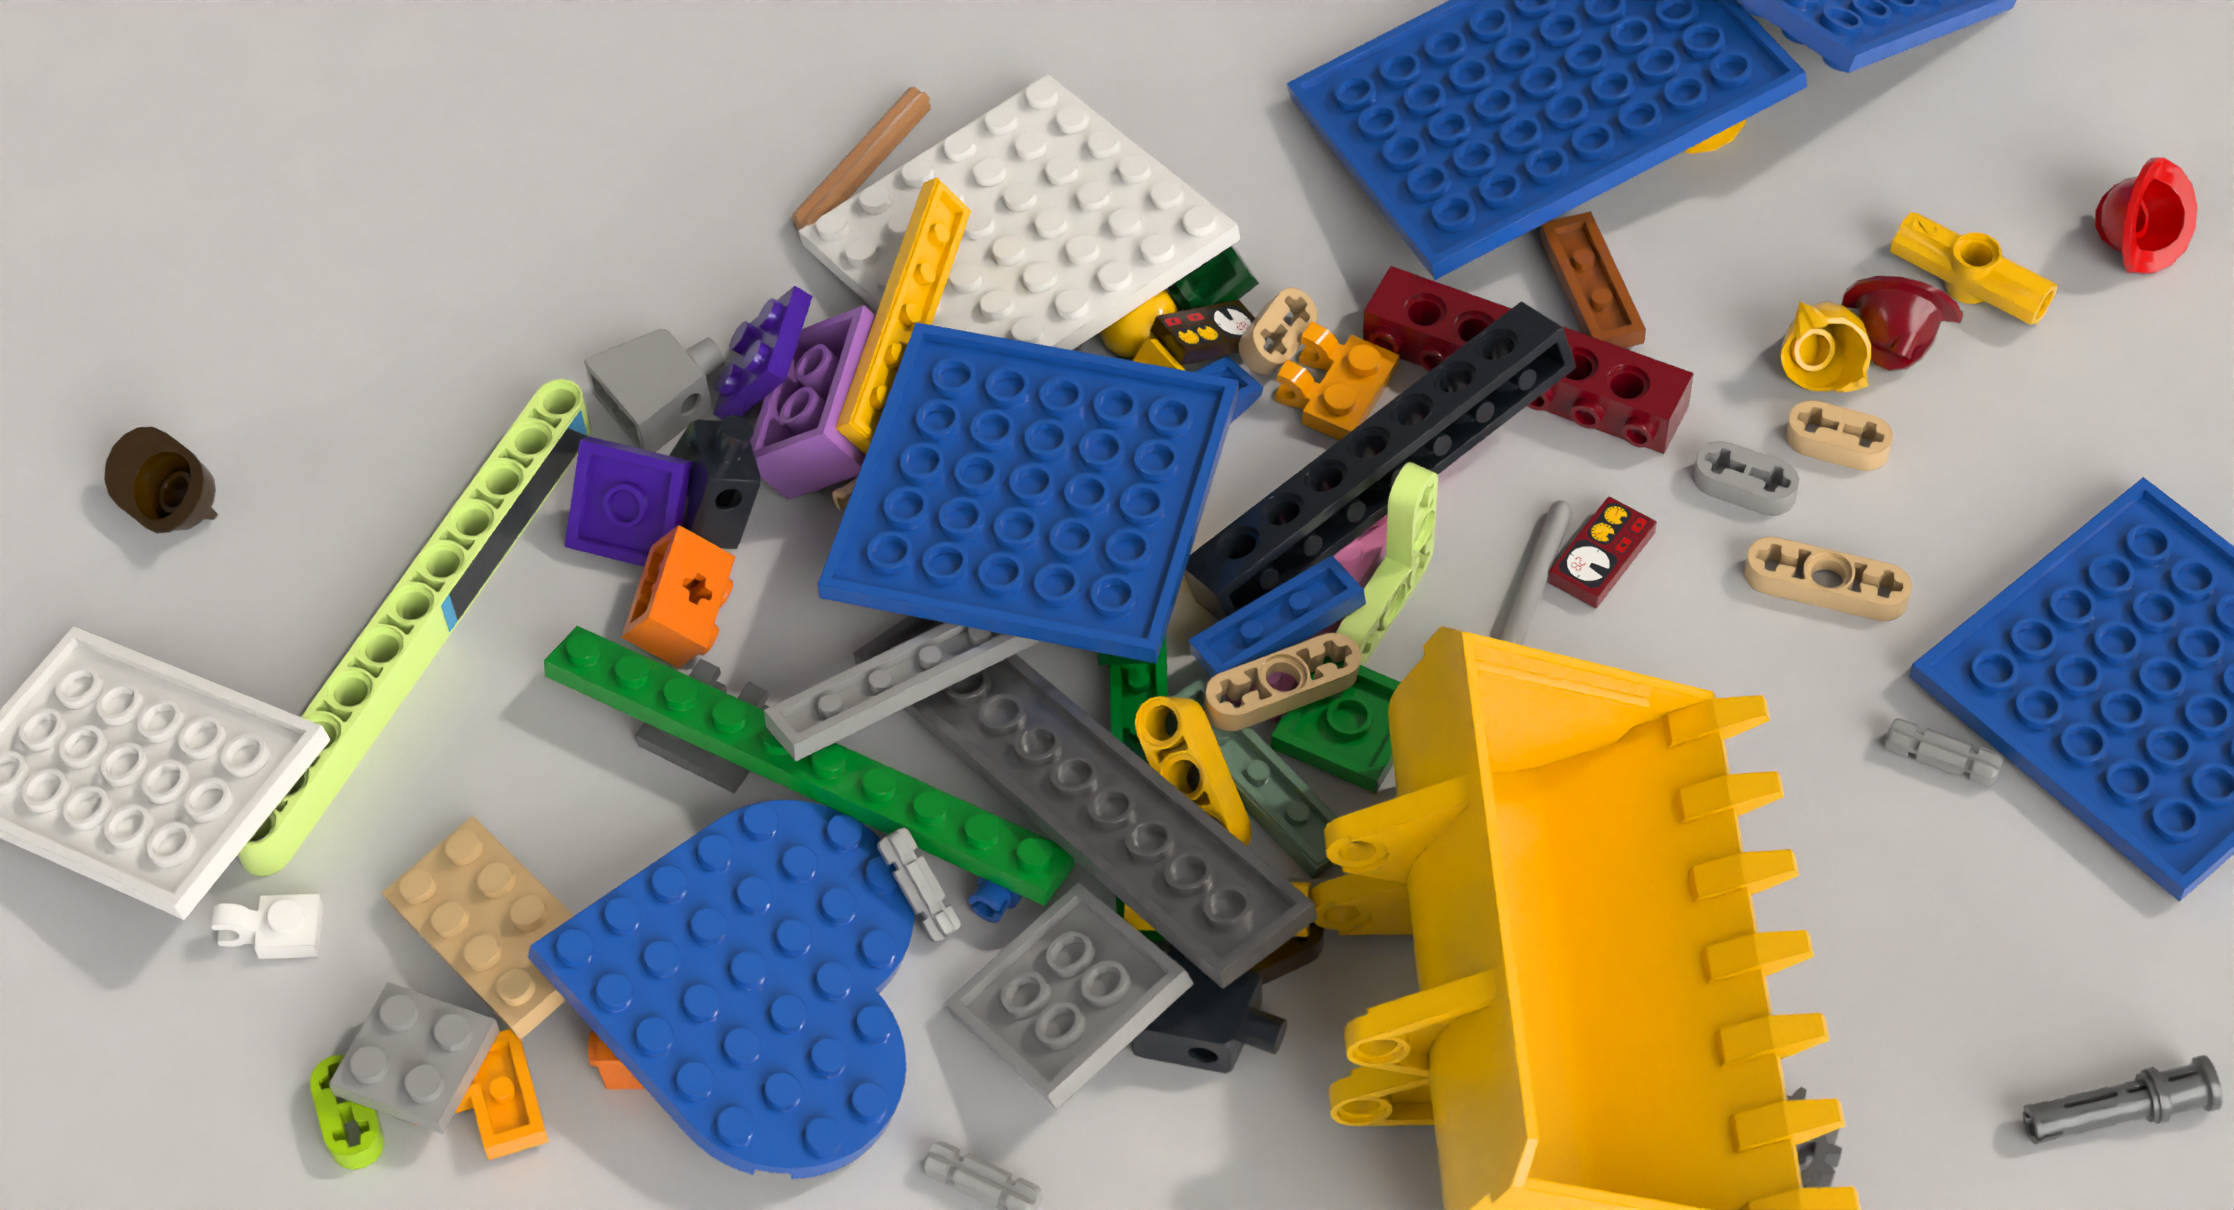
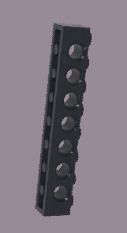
(1352, 480)

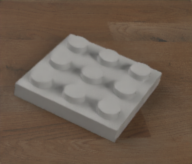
(1068, 994)

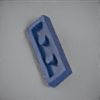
(1279, 618)

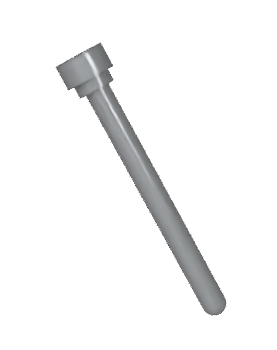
(1537, 573)

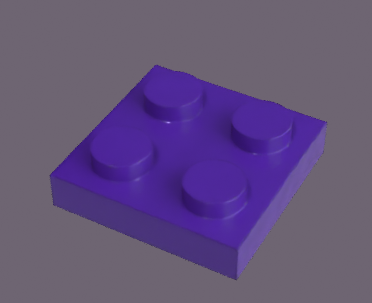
(761, 353)
(624, 499)

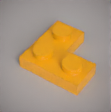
(505, 1100)

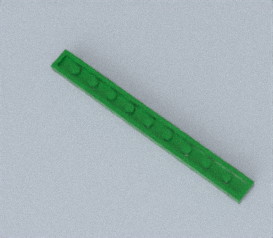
(829, 776)

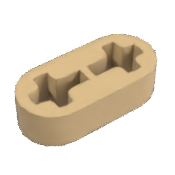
(1271, 324)
(1839, 435)

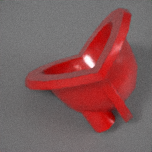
(2149, 216)

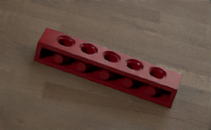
(1605, 392)

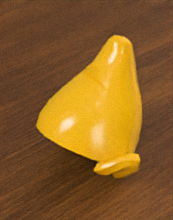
(1826, 348)

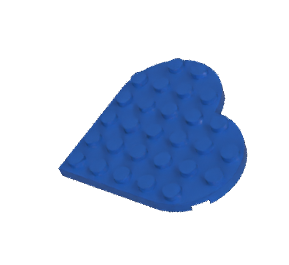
(752, 985)

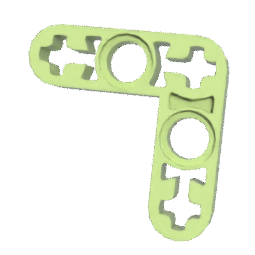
(1408, 554)

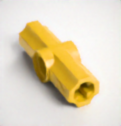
(1973, 268)

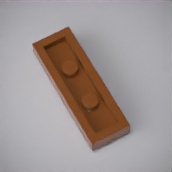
(1592, 280)

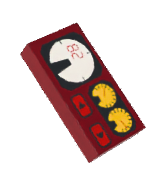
(1602, 552)

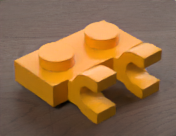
(1348, 391)

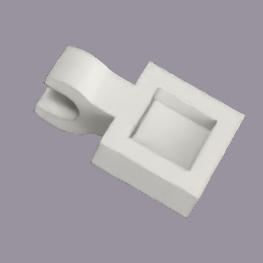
(279, 929)

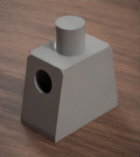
(654, 385)

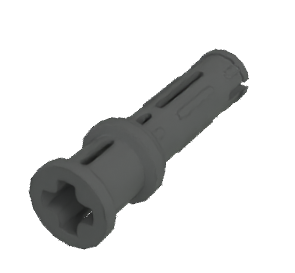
(2149, 1096)

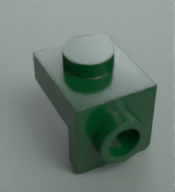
(1215, 282)

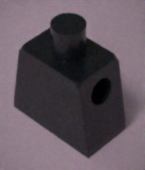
(721, 478)
(1211, 1023)

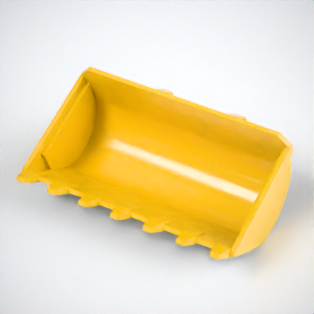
(1577, 942)

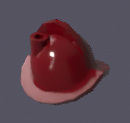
(1900, 317)

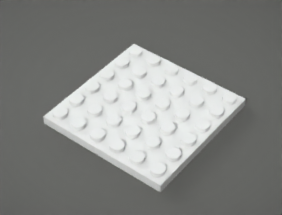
(1060, 229)

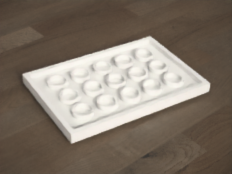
(142, 769)

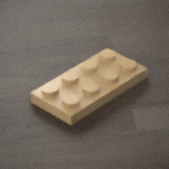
(481, 918)

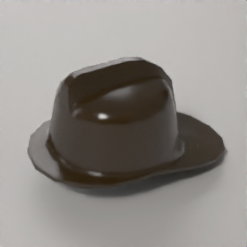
(159, 481)

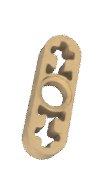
(1840, 598)
(1266, 701)

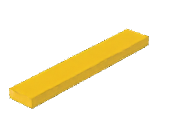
(909, 298)

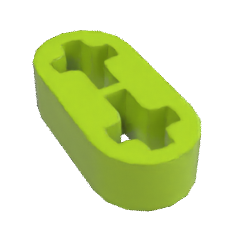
(334, 1115)

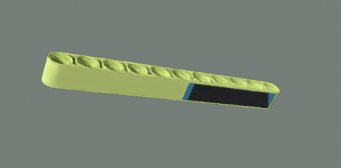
(425, 610)

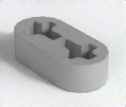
(1746, 478)

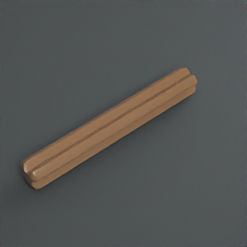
(864, 157)

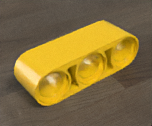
(1192, 744)

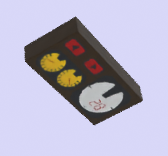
(1203, 331)

